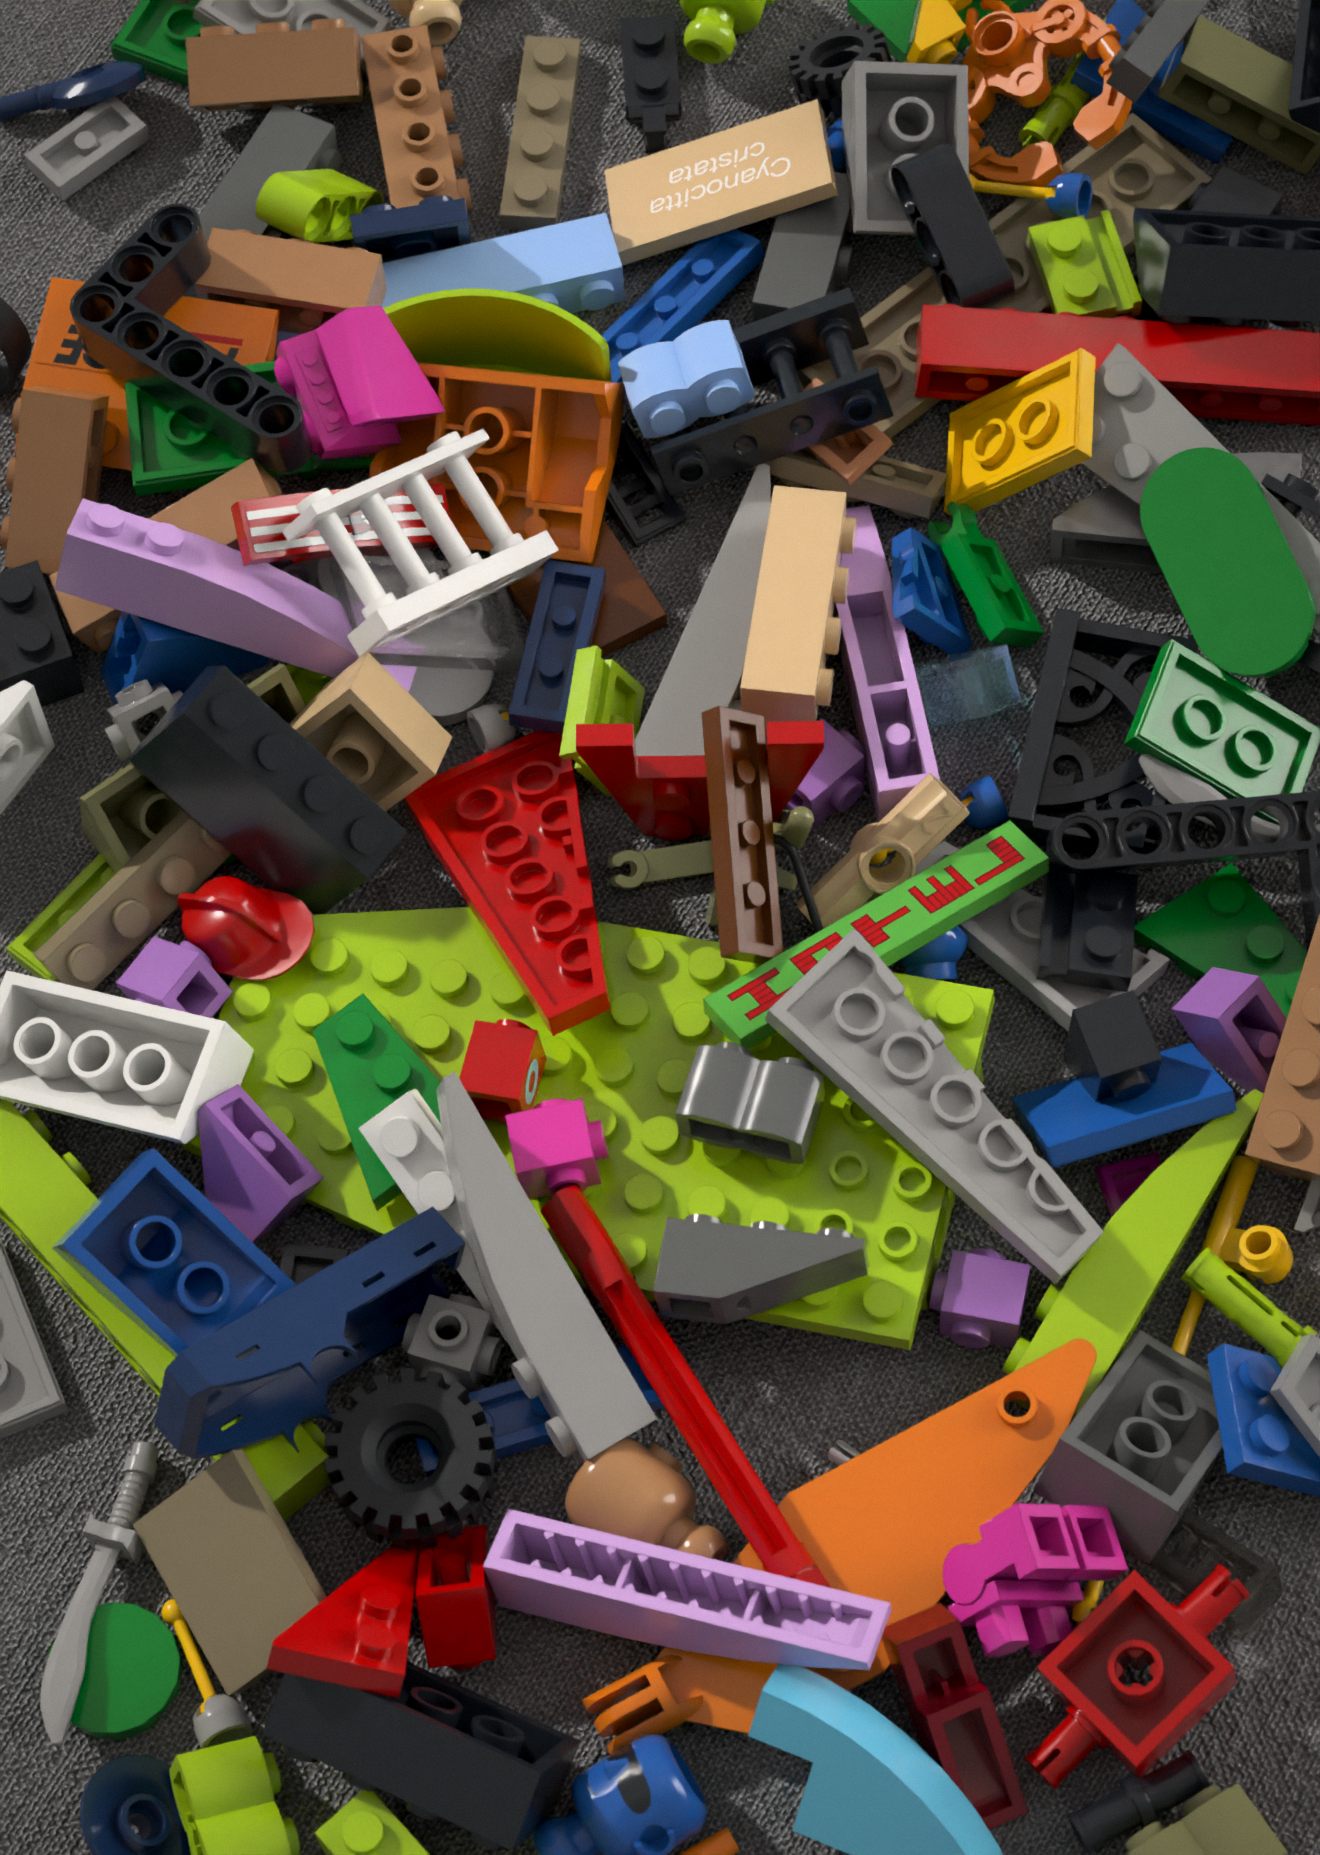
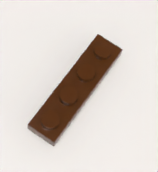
(742, 835)

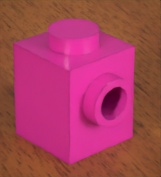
(556, 1147)

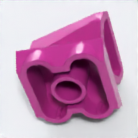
(354, 383)

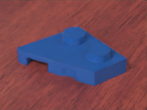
(925, 593)
(1254, 1428)

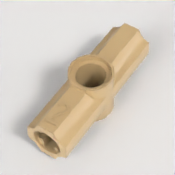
(910, 828)

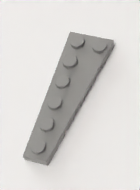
(1144, 425)

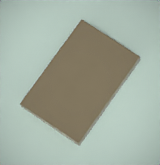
(230, 1567)

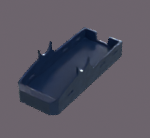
(285, 1353)

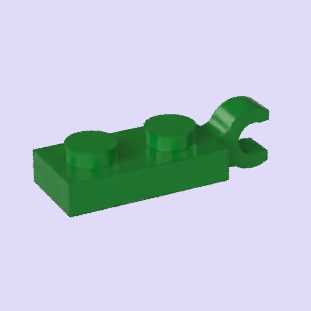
(985, 579)

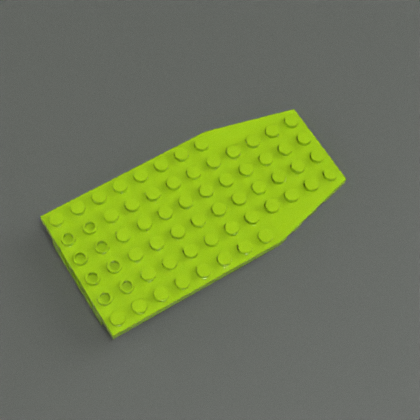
(629, 1066)

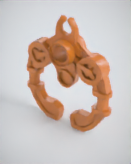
(1011, 59)

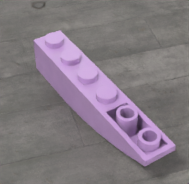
(881, 675)

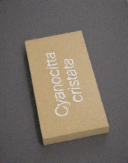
(720, 182)

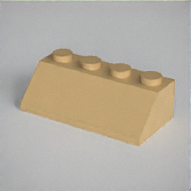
(795, 605)

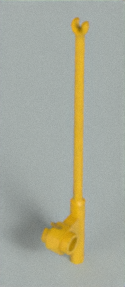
(1256, 1252)

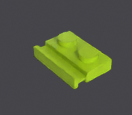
(1084, 267)
(598, 695)

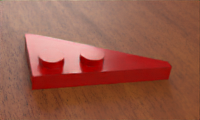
(357, 1631)

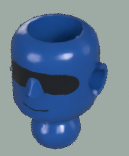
(629, 1805)

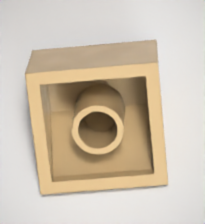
(374, 732)

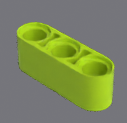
(314, 203)

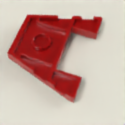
(670, 792)

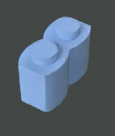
(686, 379)

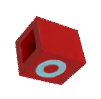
(502, 1068)

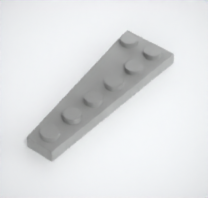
(893, 1064)

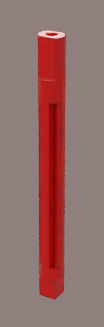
(676, 1385)

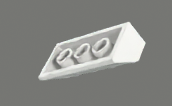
(113, 1057)

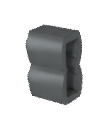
(751, 1102)

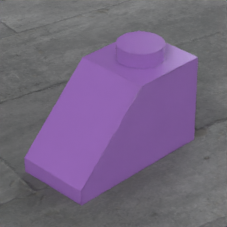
(1234, 1025)
(251, 1165)

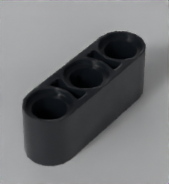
(952, 229)

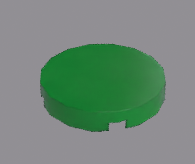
(128, 1674)

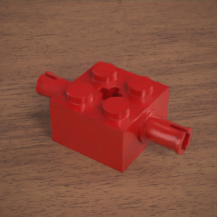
(1140, 1630)

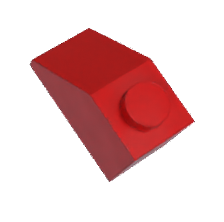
(456, 1600)

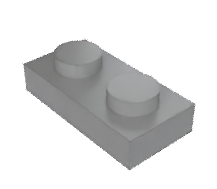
(87, 147)

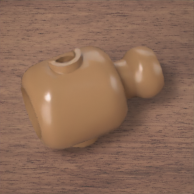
(642, 1498)

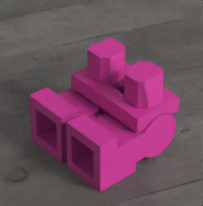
(1026, 1572)

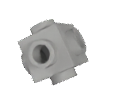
(132, 704)
(472, 1347)

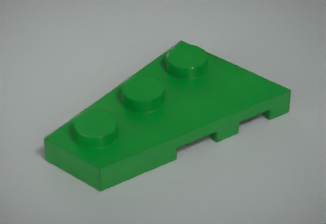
(369, 1072)

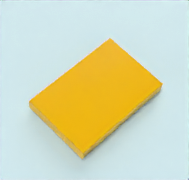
(1021, 433)

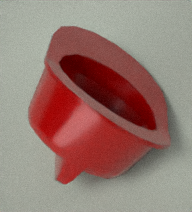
(246, 928)

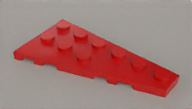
(520, 860)

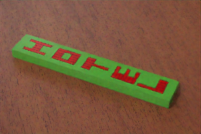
(890, 924)

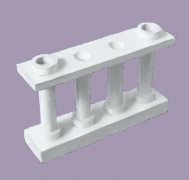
(427, 595)

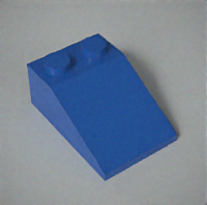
(168, 1256)

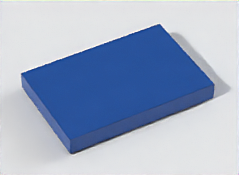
(1073, 1126)

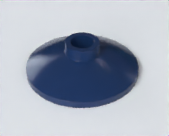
(133, 1792)

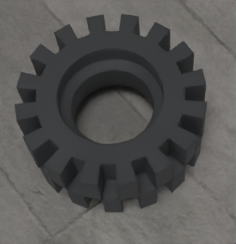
(823, 63)

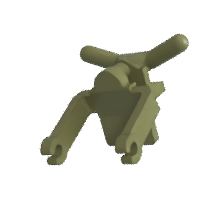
(698, 859)

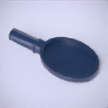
(77, 90)

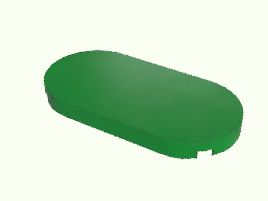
(1228, 562)

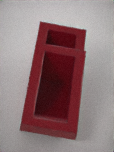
(954, 1711)

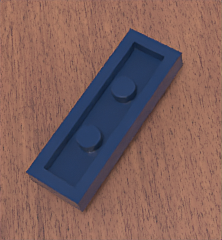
(559, 626)

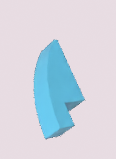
(868, 1777)

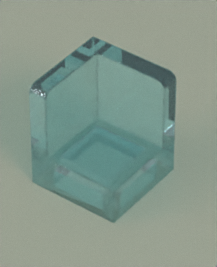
(968, 685)

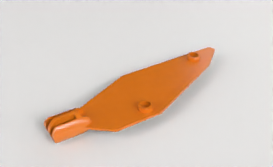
(877, 1533)

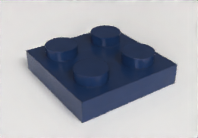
(412, 230)

